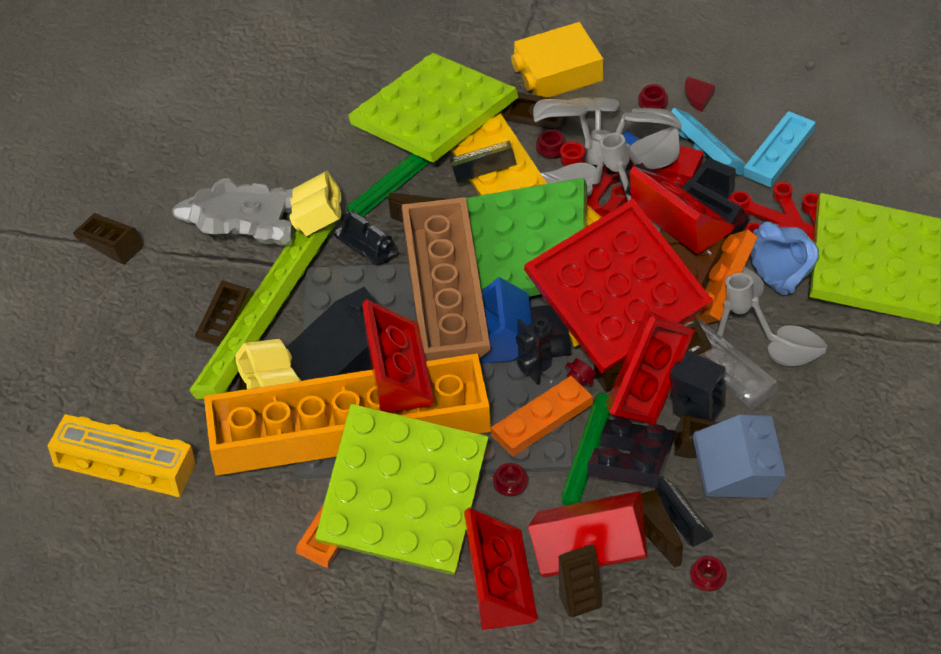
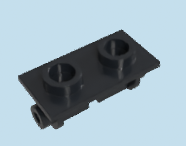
(369, 243)
(534, 348)

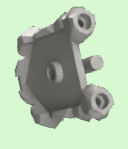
(240, 210)

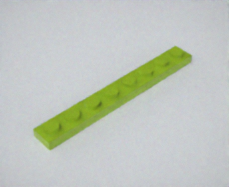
(259, 311)

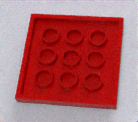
(608, 279)

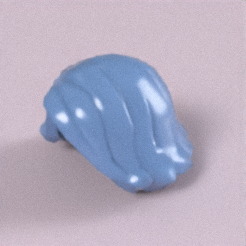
(783, 256)

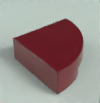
(698, 93)

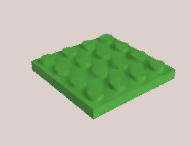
(522, 224)

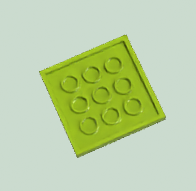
(433, 106)
(877, 258)
(401, 489)

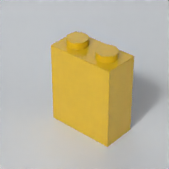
(558, 61)

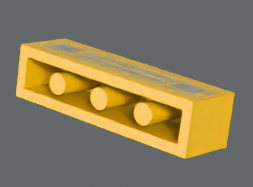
(122, 455)

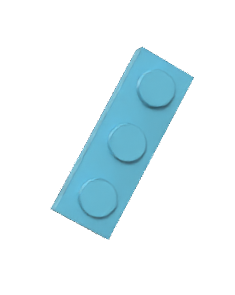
(707, 141)
(779, 149)

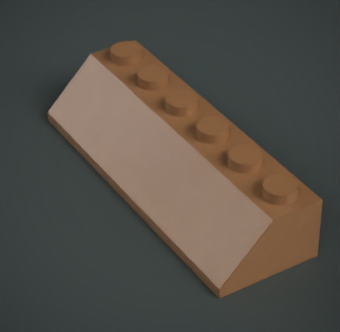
(445, 279)

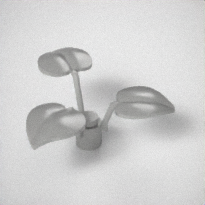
(580, 106)
(652, 151)
(791, 343)

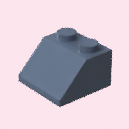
(740, 457)

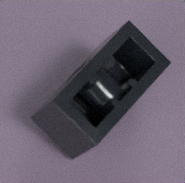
(698, 387)

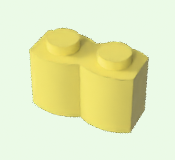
(315, 204)
(265, 364)

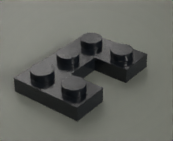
(647, 458)

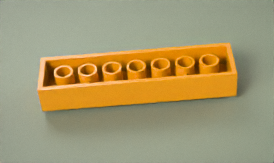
(308, 416)

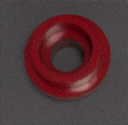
(653, 97)
(550, 143)
(581, 372)
(510, 472)
(711, 566)

